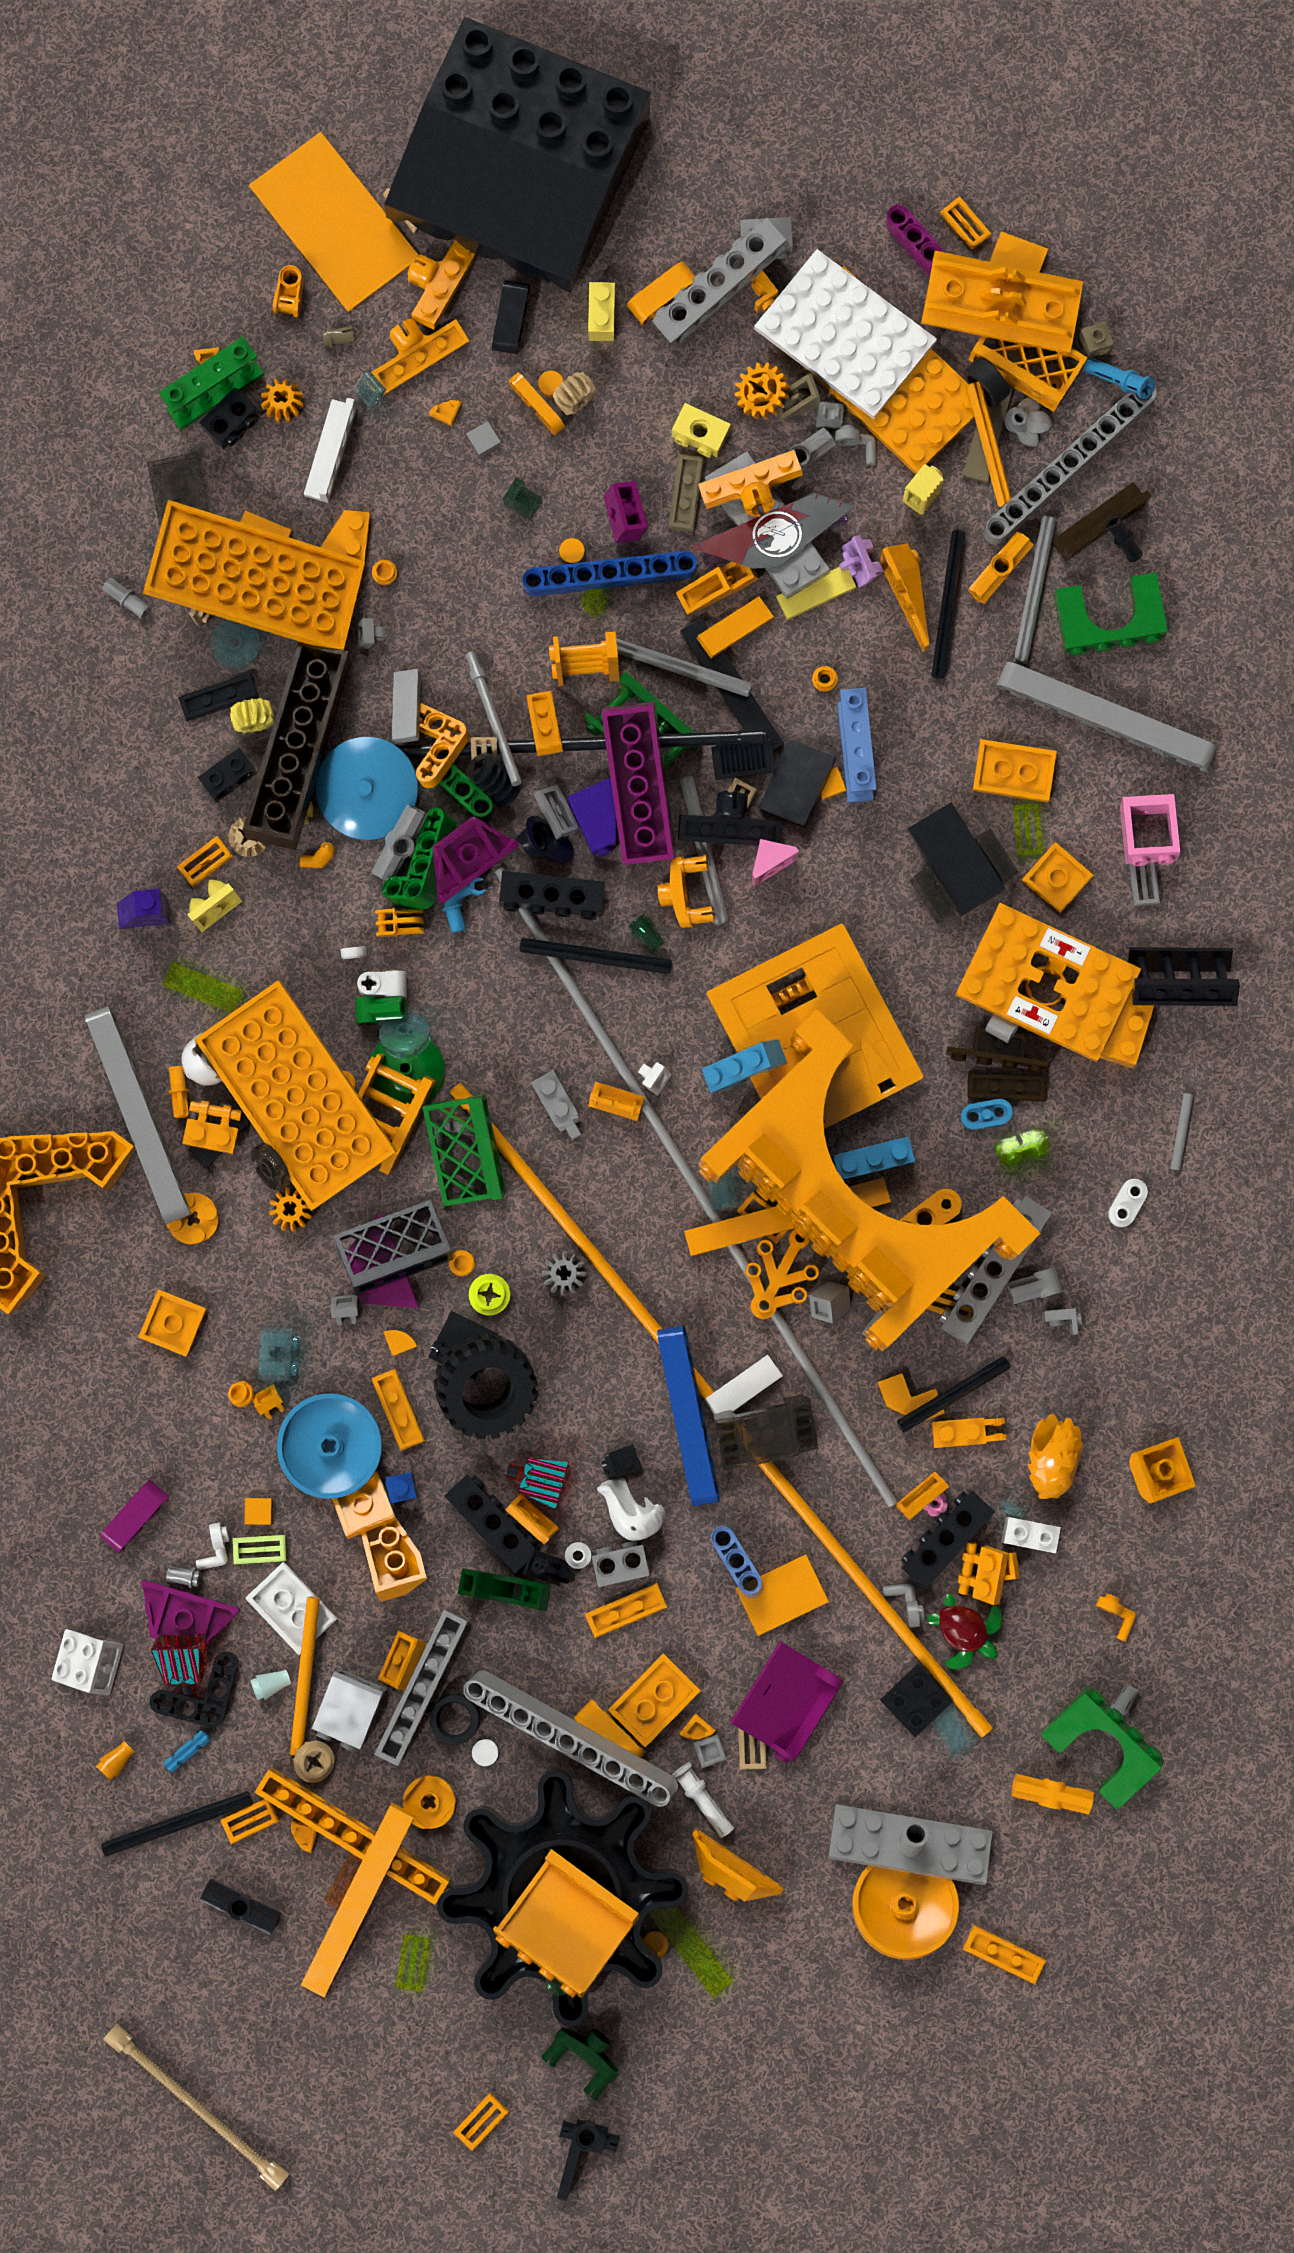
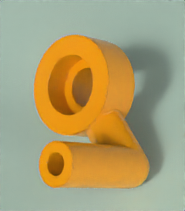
(1111, 1604)

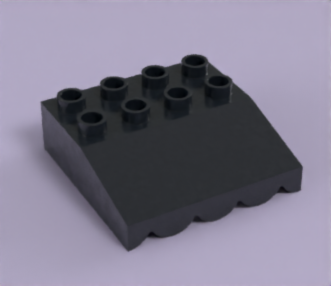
(518, 153)

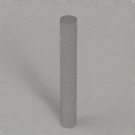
(1181, 1132)

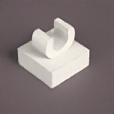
(654, 1077)

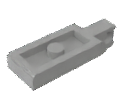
(557, 1104)

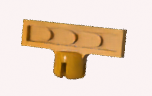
(439, 281)
(418, 352)
(752, 483)

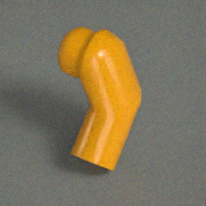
(320, 858)

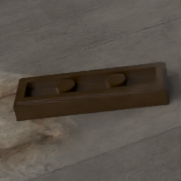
(1006, 1086)

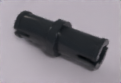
(1124, 539)

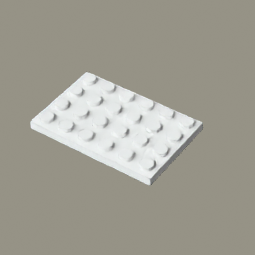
(845, 334)

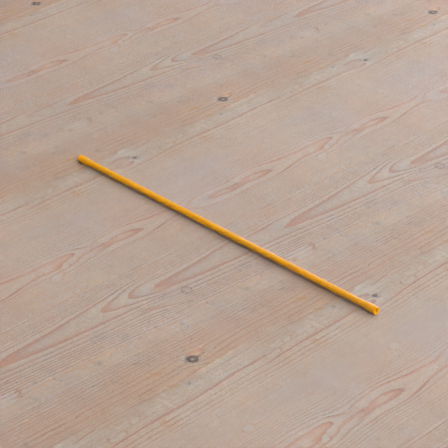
(972, 1714)

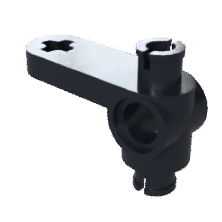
(601, 2141)

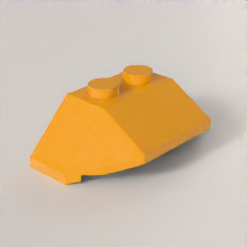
(731, 1871)

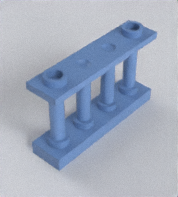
(856, 745)

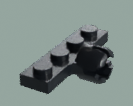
(728, 824)

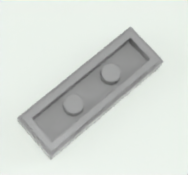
(406, 706)

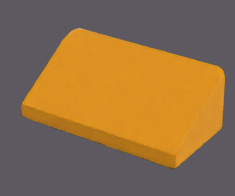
(402, 1661)

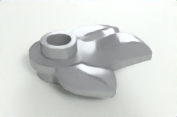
(1032, 421)

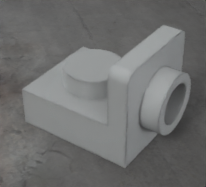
(1058, 1318)

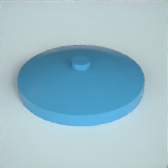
(366, 787)
(329, 1446)

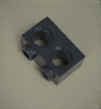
(224, 415)
(227, 775)

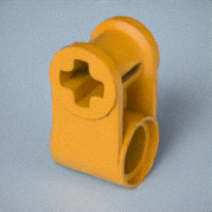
(288, 296)

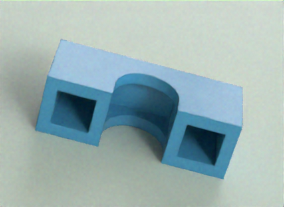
(744, 1064)
(874, 1159)

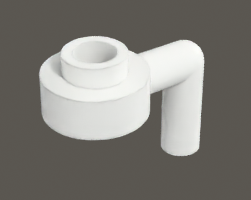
(219, 1536)

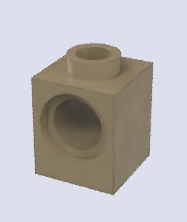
(1096, 340)

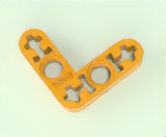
(444, 741)

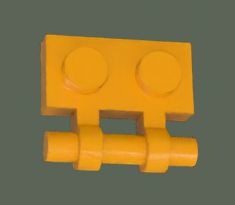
(209, 1135)
(989, 1576)

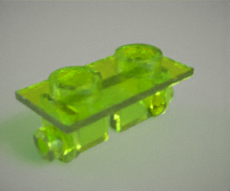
(1011, 1152)

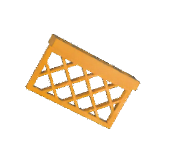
(1022, 379)

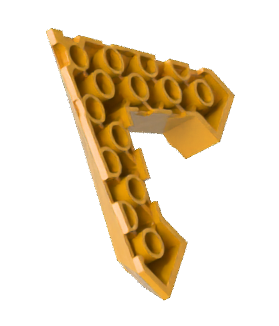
(40, 1161)

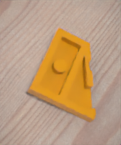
(349, 535)

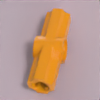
(1010, 556)
(1052, 1794)

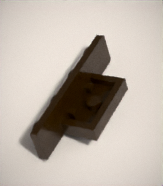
(990, 1049)

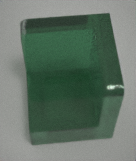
(521, 499)

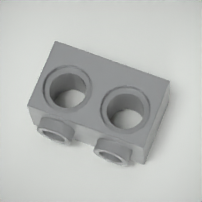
(622, 1571)

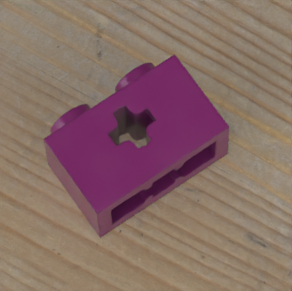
(625, 511)

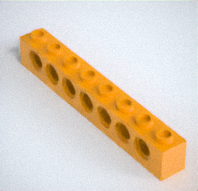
(348, 1832)

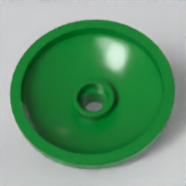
(426, 1063)

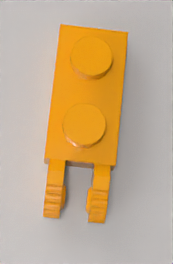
(965, 1432)

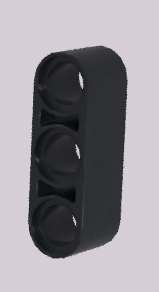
(510, 316)

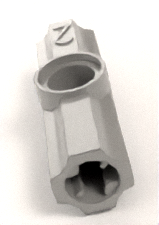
(812, 449)
(407, 829)

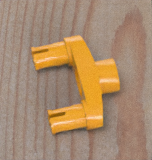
(676, 891)

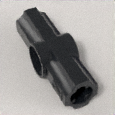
(224, 1900)

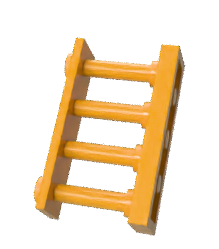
(585, 659)
(408, 1111)

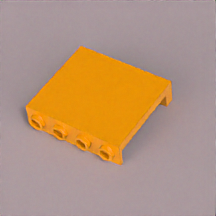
(566, 1925)

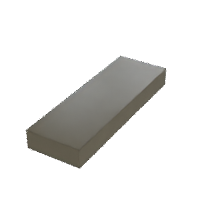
(685, 493)

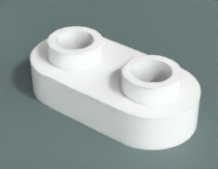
(1127, 1202)

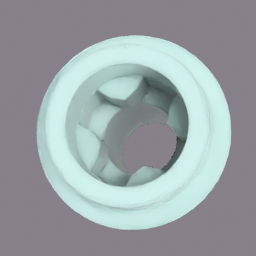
(270, 1683)

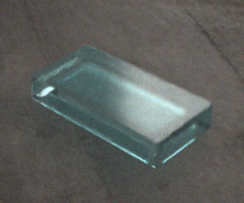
(952, 1731)

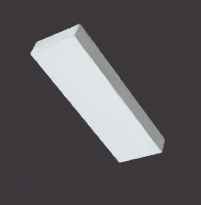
(744, 1386)

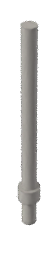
(479, 678)

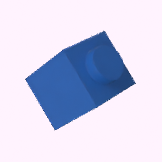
(401, 1487)

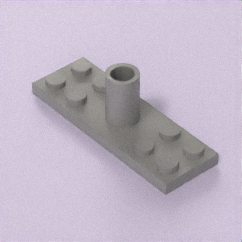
(883, 1842)

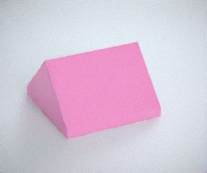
(771, 859)

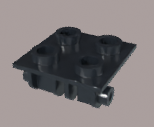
(454, 1331)
(916, 1700)

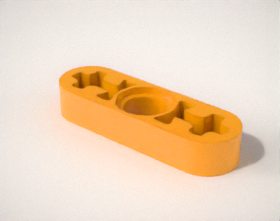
(532, 398)

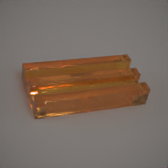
(328, 1898)

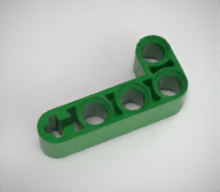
(419, 887)

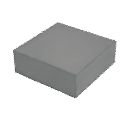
(483, 439)
(710, 1751)

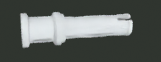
(696, 1790)

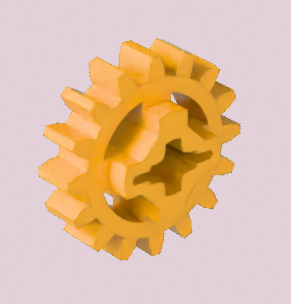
(755, 400)

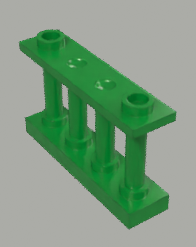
(210, 382)
(667, 720)

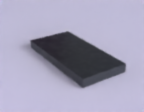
(956, 859)

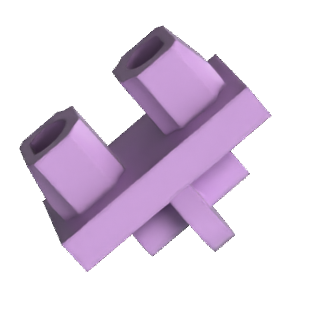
(858, 563)

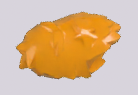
(1054, 1456)

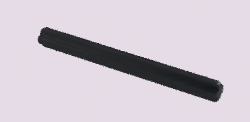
(948, 604)
(595, 955)
(177, 1823)

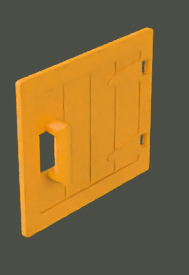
(844, 997)

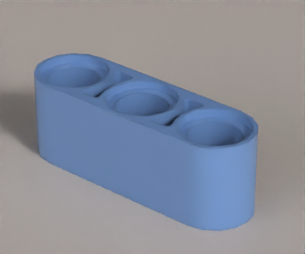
(734, 1549)

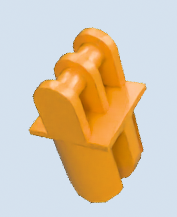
(398, 922)

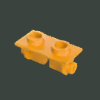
(616, 1101)

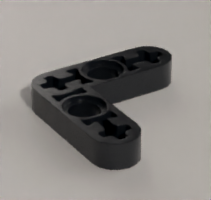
(210, 1699)

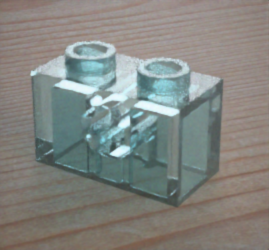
(268, 1366)

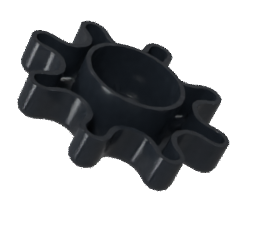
(594, 1845)

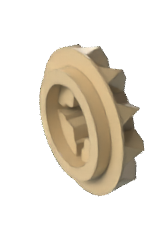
(236, 840)
(313, 1773)

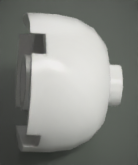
(197, 1065)

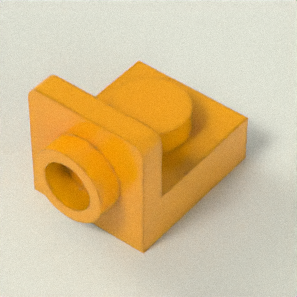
(763, 286)

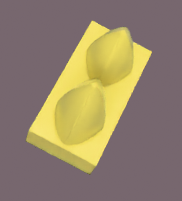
(220, 901)

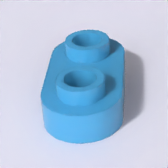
(986, 1114)

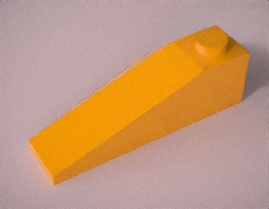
(903, 575)

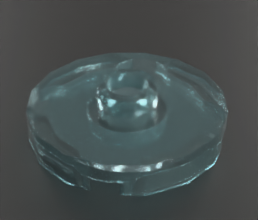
(238, 656)
(405, 1035)

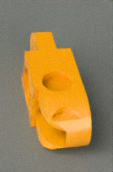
(933, 1208)

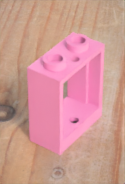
(1149, 805)

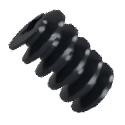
(492, 779)

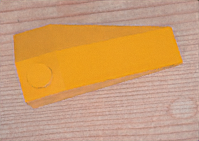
(393, 1561)

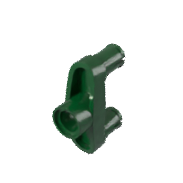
(589, 2049)

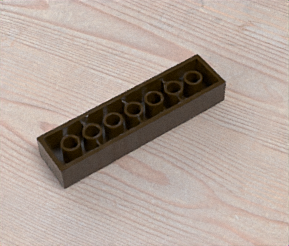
(297, 745)

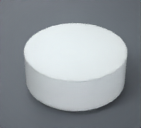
(353, 952)
(485, 1752)

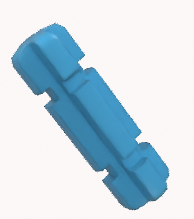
(187, 1751)

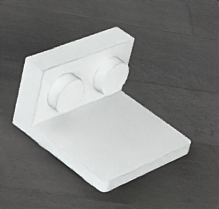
(87, 1663)

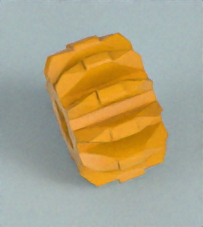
(280, 408)
(281, 1210)

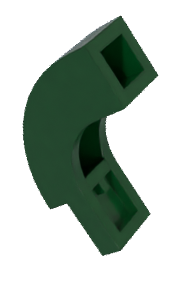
(504, 1589)

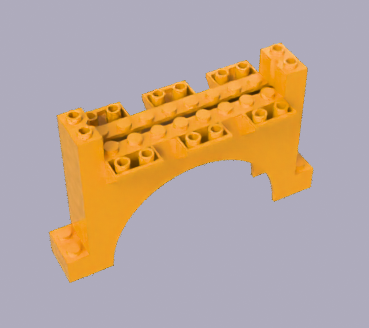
(888, 1260)

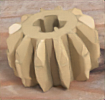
(574, 393)

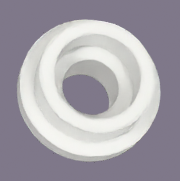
(586, 1555)

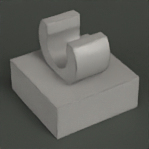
(829, 416)
(368, 634)
(344, 1307)

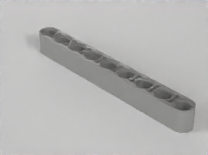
(1063, 473)
(1107, 715)
(137, 1115)
(583, 1738)

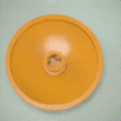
(904, 1911)

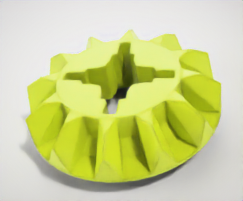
(479, 1302)

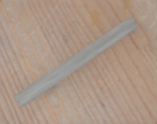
(1034, 589)
(684, 668)
(703, 848)

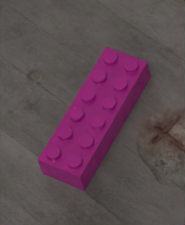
(638, 782)

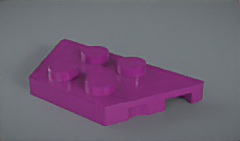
(467, 855)
(393, 1294)
(184, 1613)

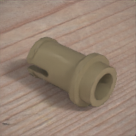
(337, 336)

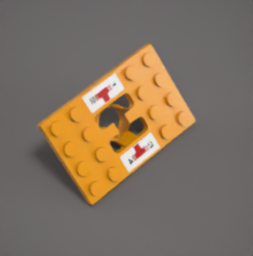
(1090, 1002)

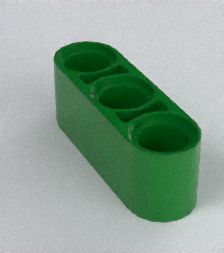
(471, 800)

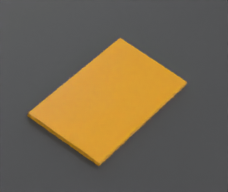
(334, 221)

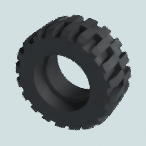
(495, 1416)

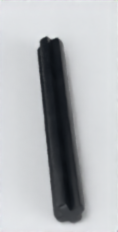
(953, 1394)

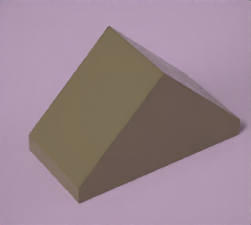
(802, 398)

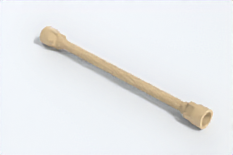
(271, 2172)

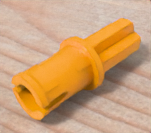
(178, 1092)

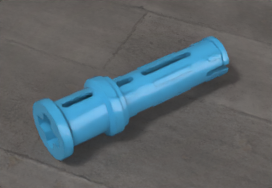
(1127, 380)

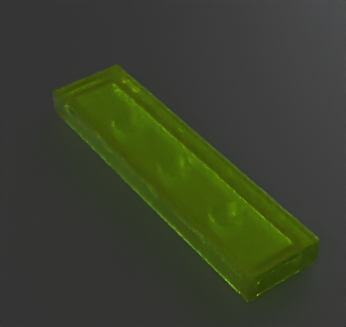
(692, 1949)

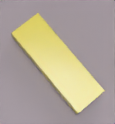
(818, 593)

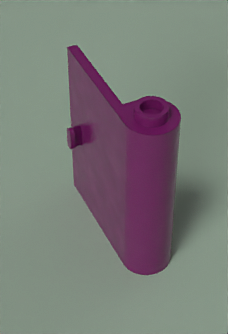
(787, 1702)

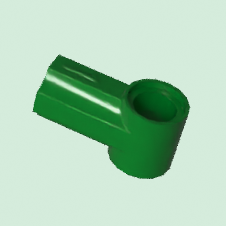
(379, 1009)

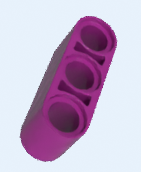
(133, 1516)

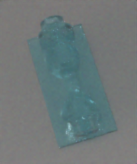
(723, 1193)

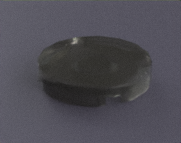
(270, 1167)

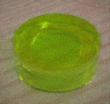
(593, 601)

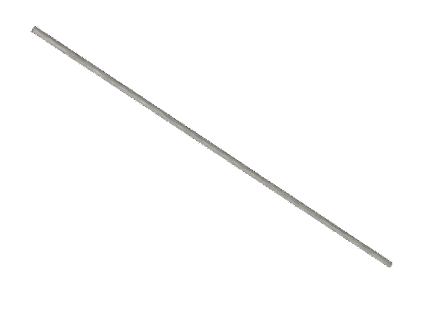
(706, 1204)

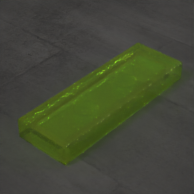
(202, 987)

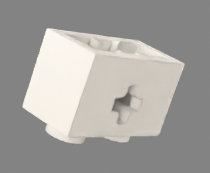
(1031, 1535)

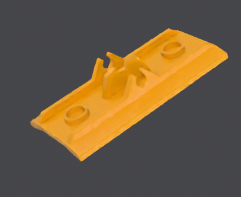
(1002, 302)

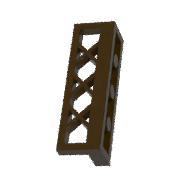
(1094, 524)

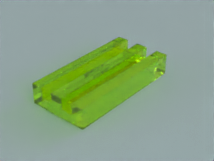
(1029, 851)
(416, 1939)

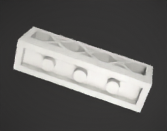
(330, 450)

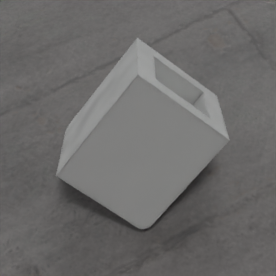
(830, 1302)

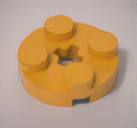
(204, 1229)
(444, 1801)

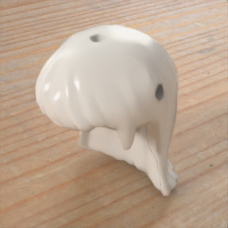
(626, 1515)

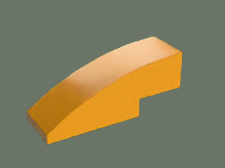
(716, 586)

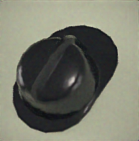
(540, 841)

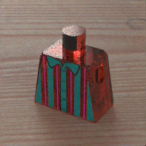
(540, 1479)
(181, 1660)

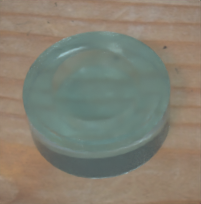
(1012, 1508)

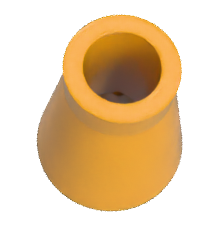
(115, 1760)

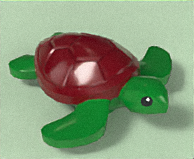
(966, 1631)

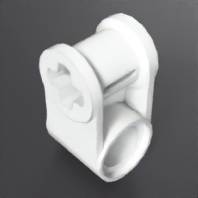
(387, 984)

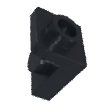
(621, 1462)

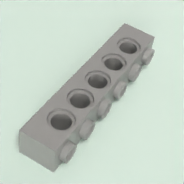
(735, 280)
(965, 1329)
(421, 1687)

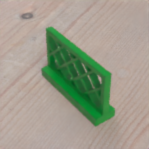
(486, 1146)

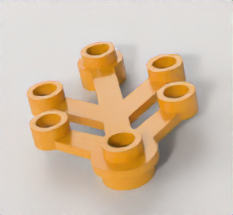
(778, 1278)

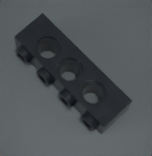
(564, 887)
(459, 1498)
(979, 1514)

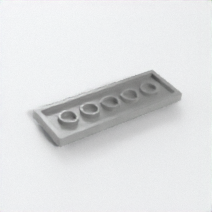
(798, 571)

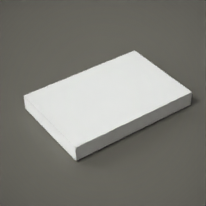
(283, 1605)

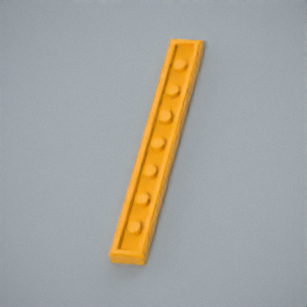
(767, 1222)
(357, 1900)

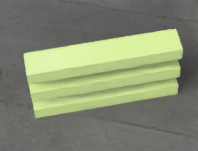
(282, 1548)

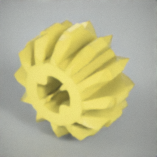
(252, 715)

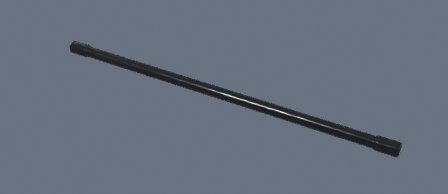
(740, 737)

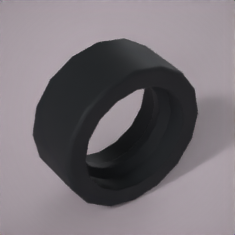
(989, 377)
(435, 1717)

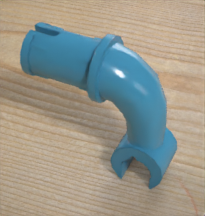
(453, 906)

